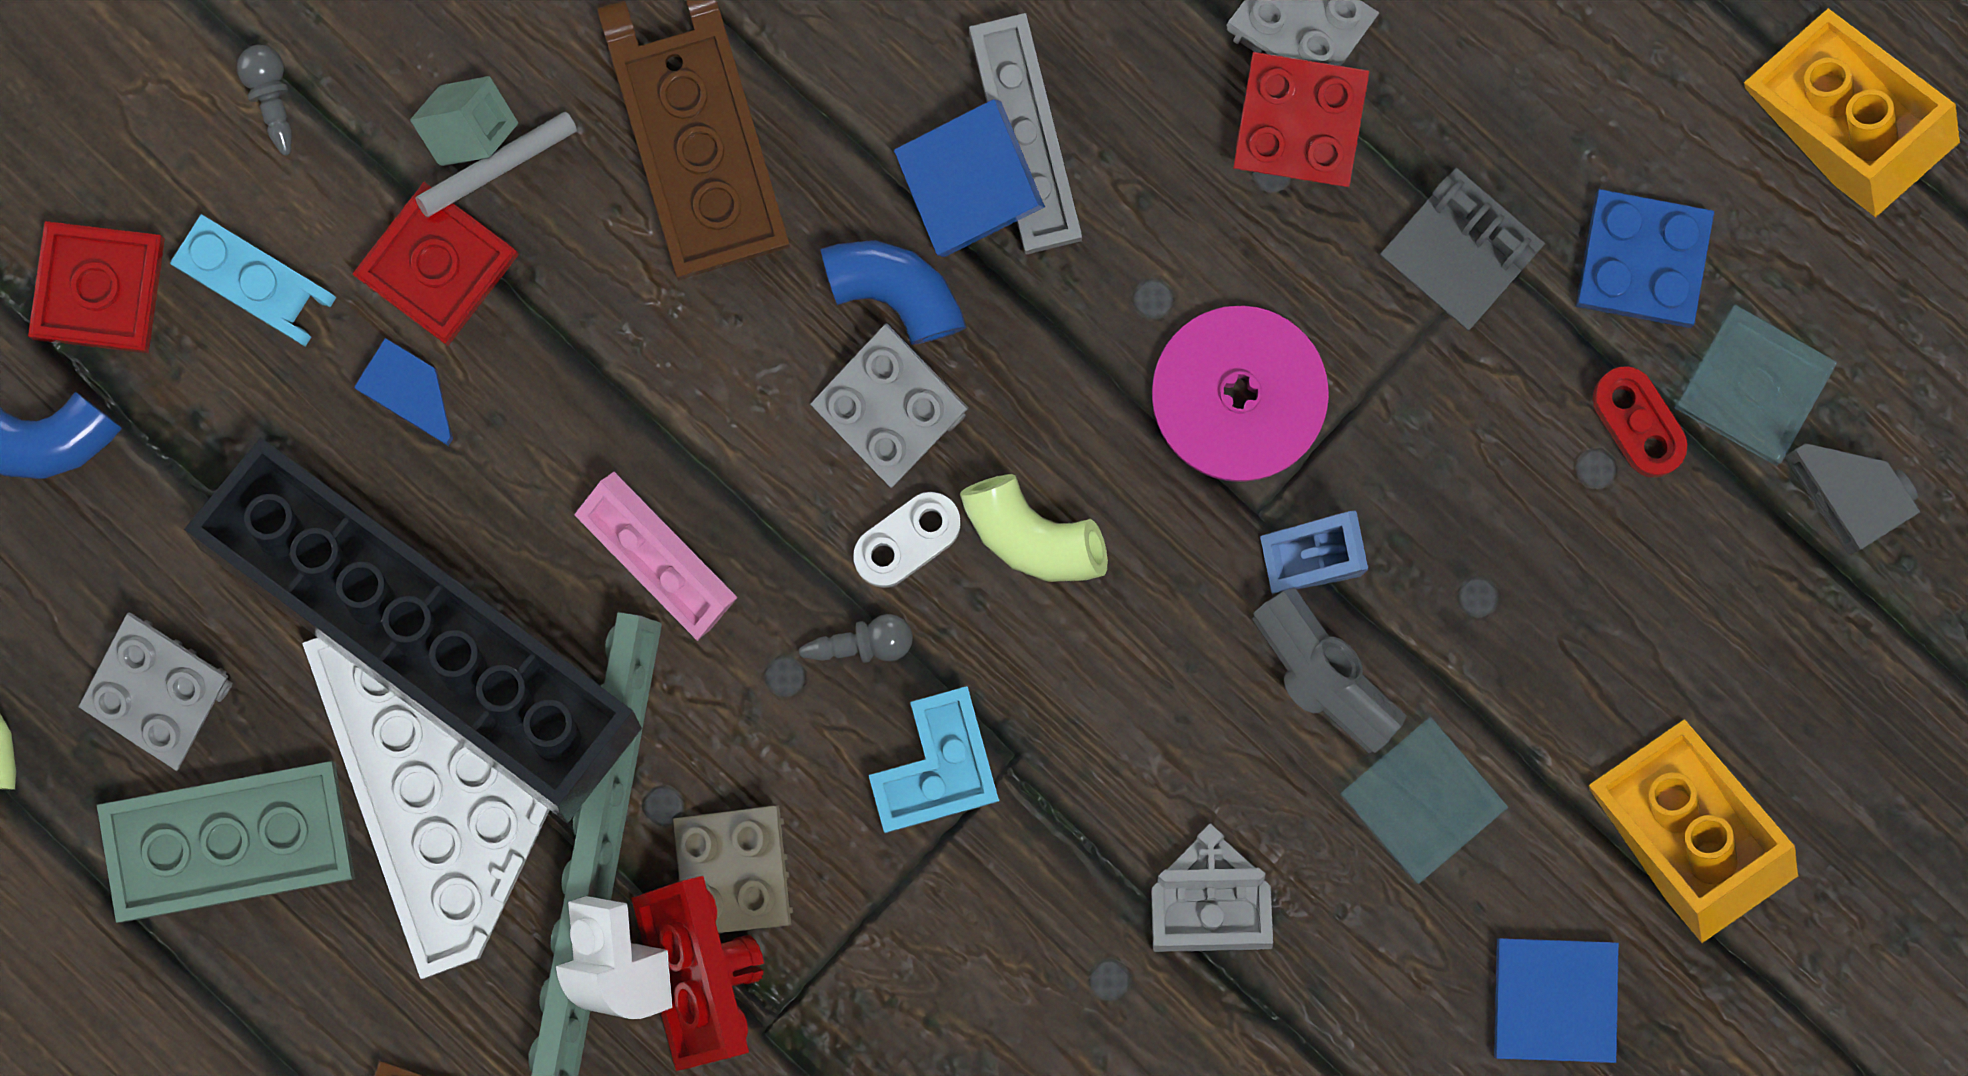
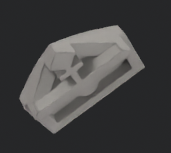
(1211, 900)

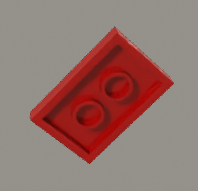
(702, 970)

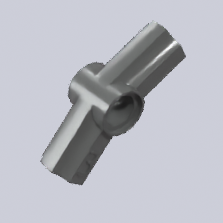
(1326, 672)

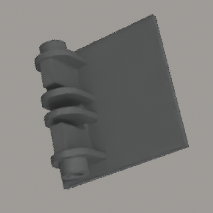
(1462, 249)

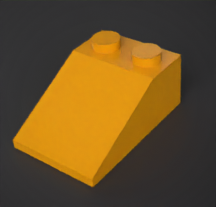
(1856, 111)
(1696, 830)

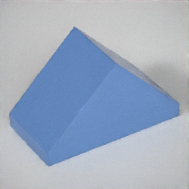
(1315, 553)

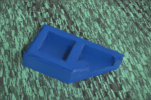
(407, 389)

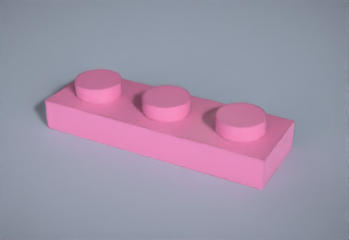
(655, 555)

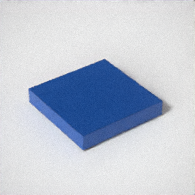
(969, 178)
(1556, 1000)

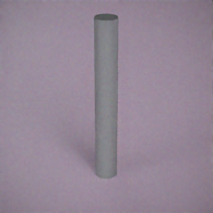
(498, 164)

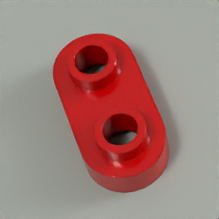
(1644, 420)

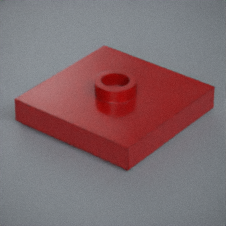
(436, 266)
(96, 287)

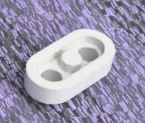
(907, 539)

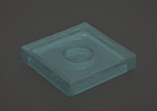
(1755, 385)
(1423, 800)

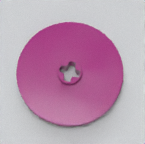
(1278, 367)

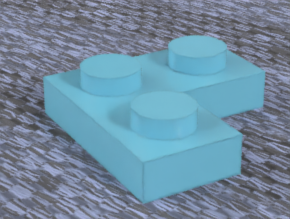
(952, 775)

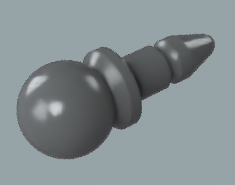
(261, 71)
(885, 638)

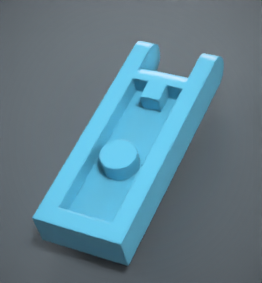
(248, 277)

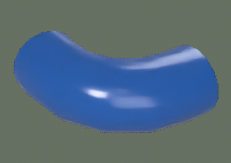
(900, 281)
(56, 442)

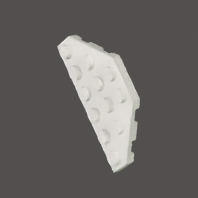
(435, 811)

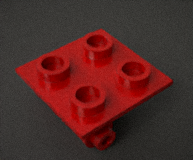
(1301, 119)

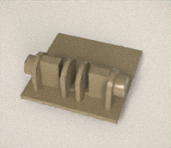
(740, 864)

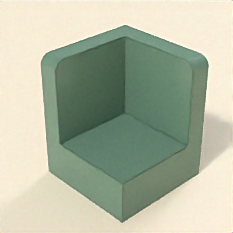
(464, 121)

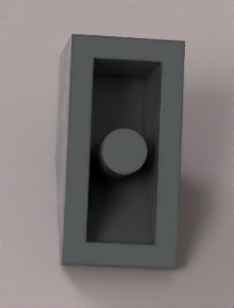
(1854, 493)

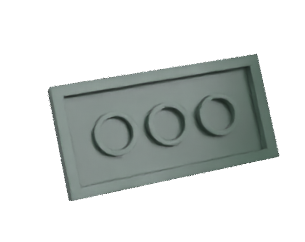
(225, 842)

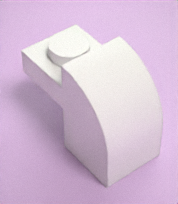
(608, 969)

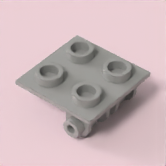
(1302, 28)
(889, 405)
(154, 691)

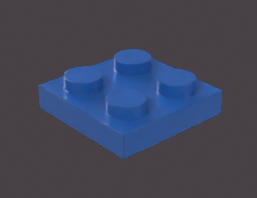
(1644, 258)

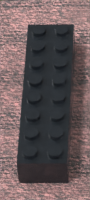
(414, 629)

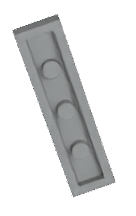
(1014, 77)

